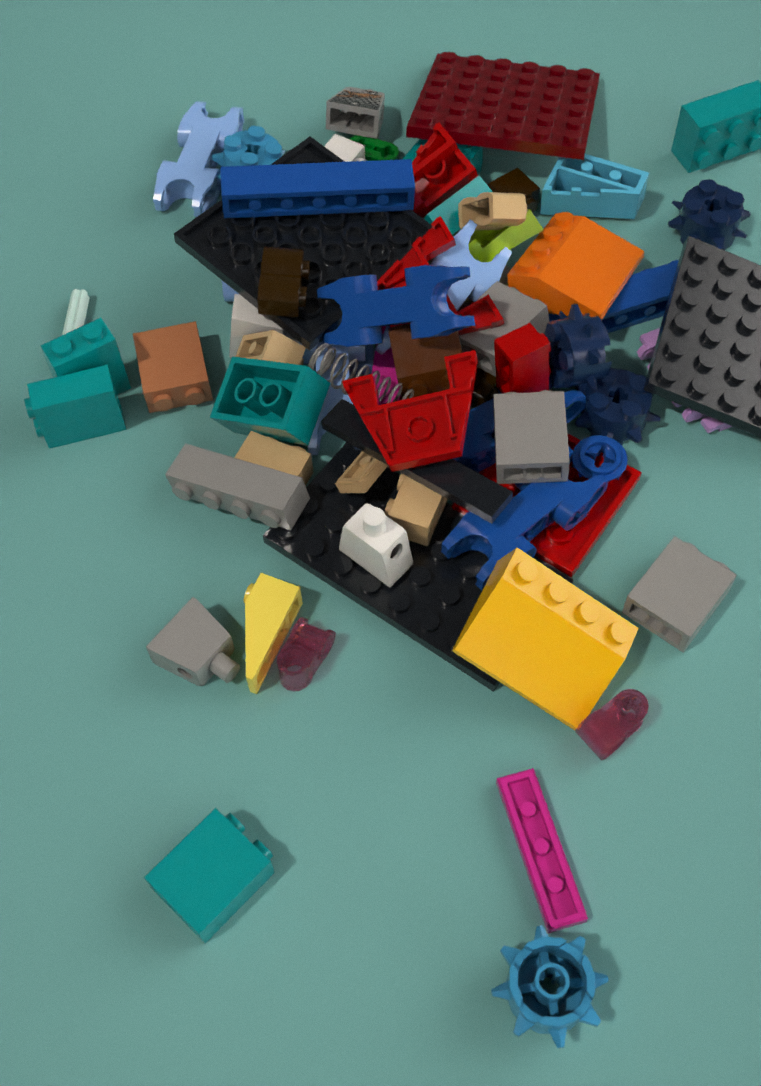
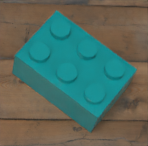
(719, 127)
(270, 399)

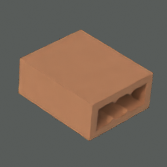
(172, 367)

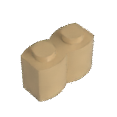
(493, 210)

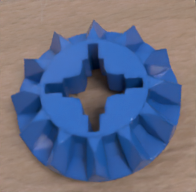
(587, 451)

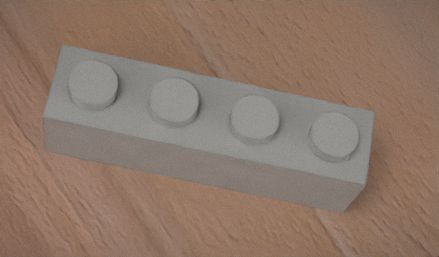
(238, 486)

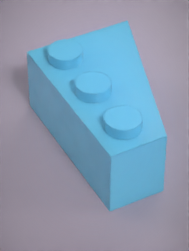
(594, 188)

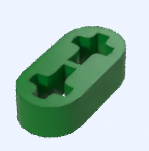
(377, 149)

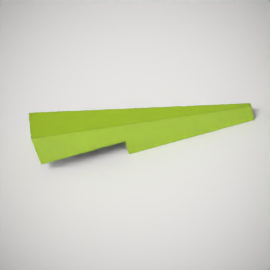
(488, 243)

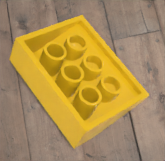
(545, 638)

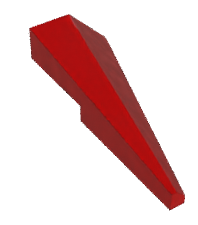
(439, 171)

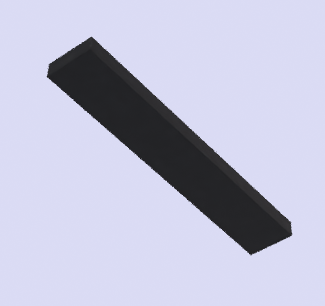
(445, 477)

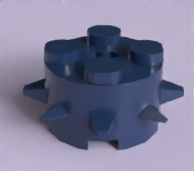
(710, 214)
(577, 350)
(618, 407)

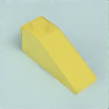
(269, 614)

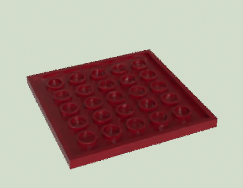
(507, 105)

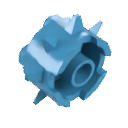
(249, 149)
(564, 965)

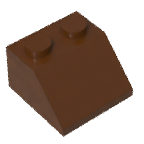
(421, 361)

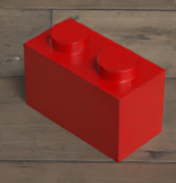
(522, 361)

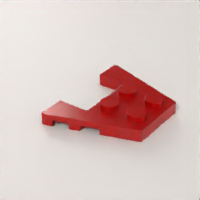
(425, 248)
(423, 426)

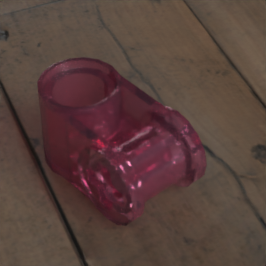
(306, 648)
(610, 727)

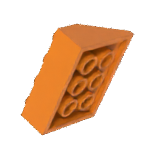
(575, 265)

